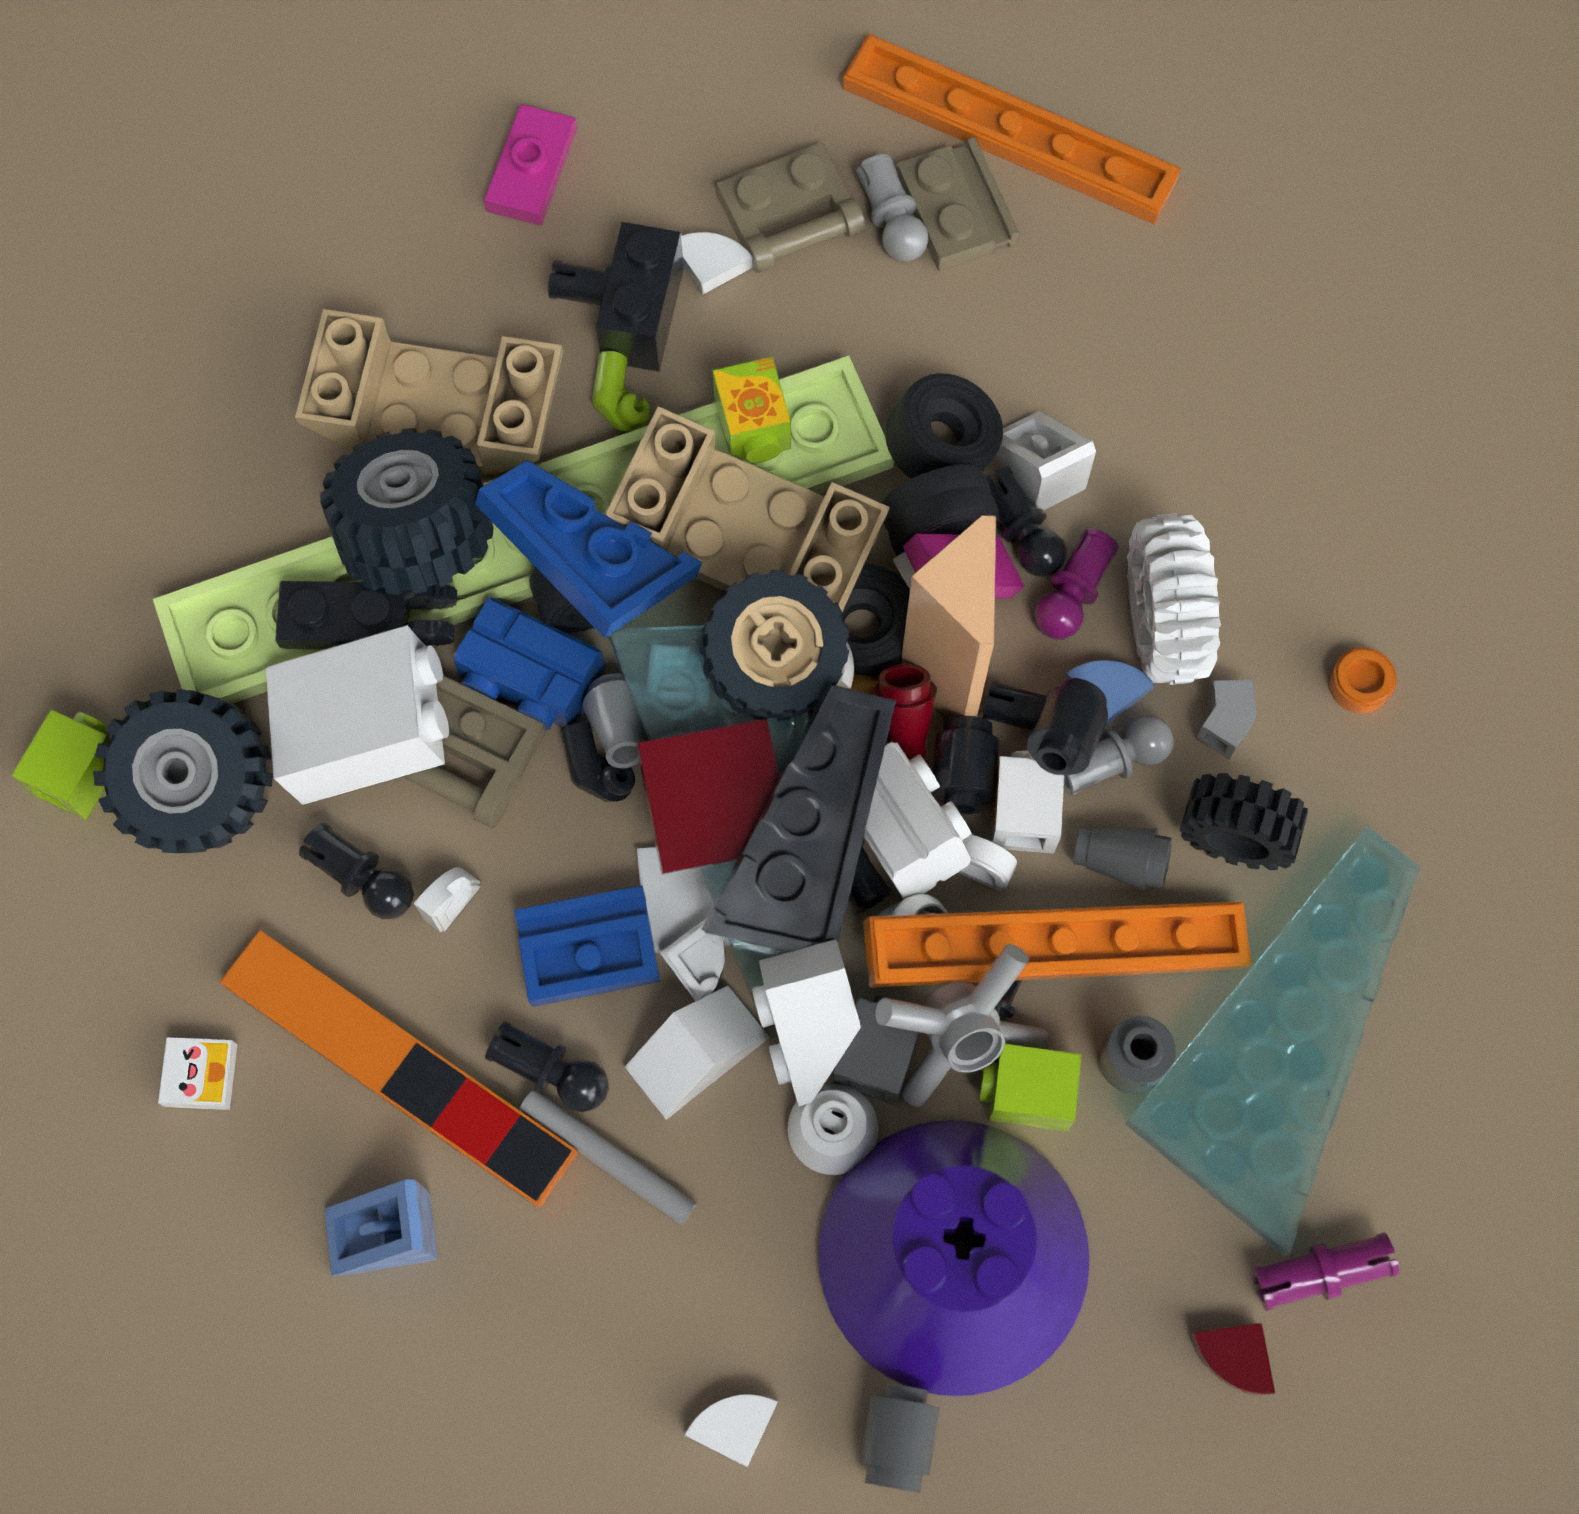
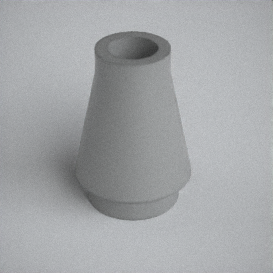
(614, 719)

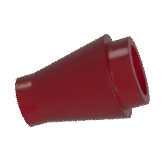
(913, 707)

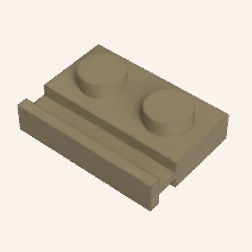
(957, 203)

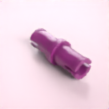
(1325, 1271)

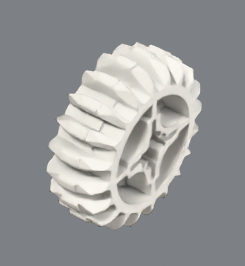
(1173, 598)

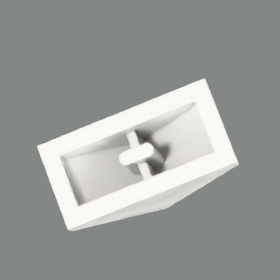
(1047, 458)
(695, 1050)

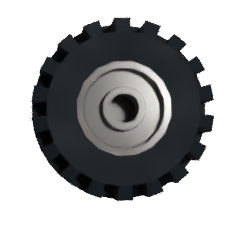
(406, 511)
(183, 772)

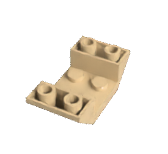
(373, 386)
(741, 515)

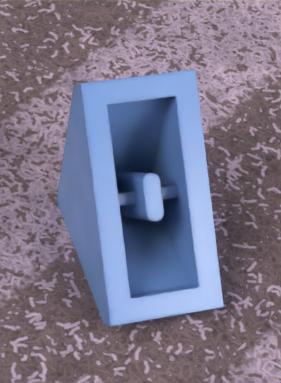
(381, 1229)

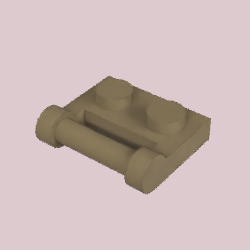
(784, 193)
(488, 738)

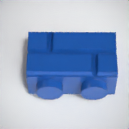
(527, 664)

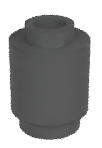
(1123, 1068)
(899, 1438)

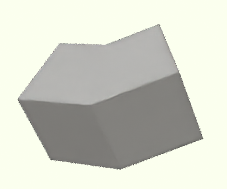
(1230, 715)

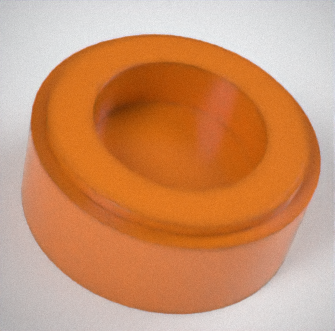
(1362, 680)

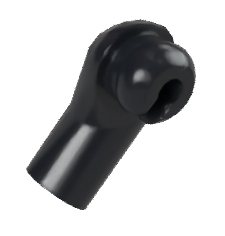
(592, 771)

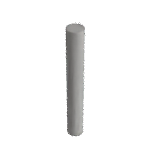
(608, 1157)

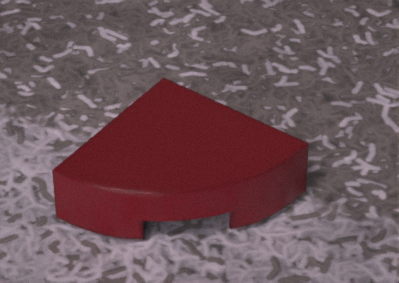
(1237, 1357)

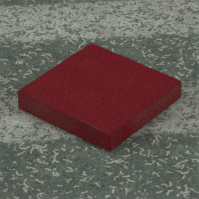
(707, 792)

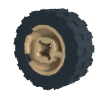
(774, 645)

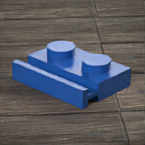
(586, 946)

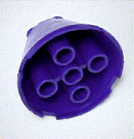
(905, 1294)

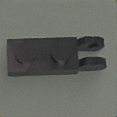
(342, 612)

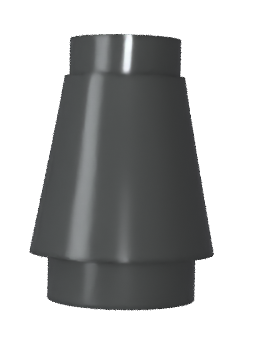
(1125, 854)

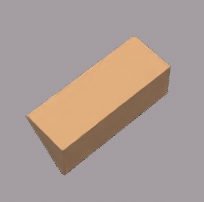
(953, 619)

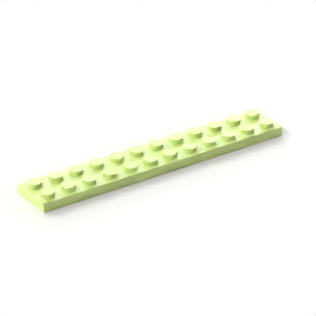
(226, 625)

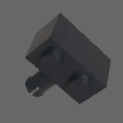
(633, 292)

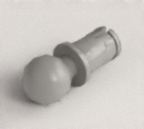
(904, 234)
(1144, 742)

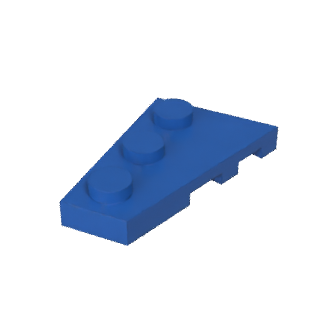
(588, 557)

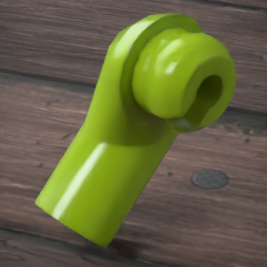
(611, 397)

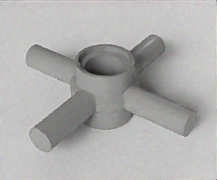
(962, 1025)

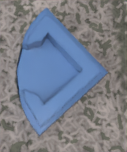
(1118, 681)

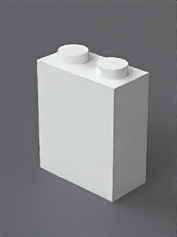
(355, 715)

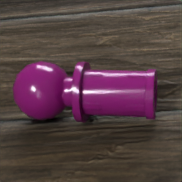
(1061, 612)

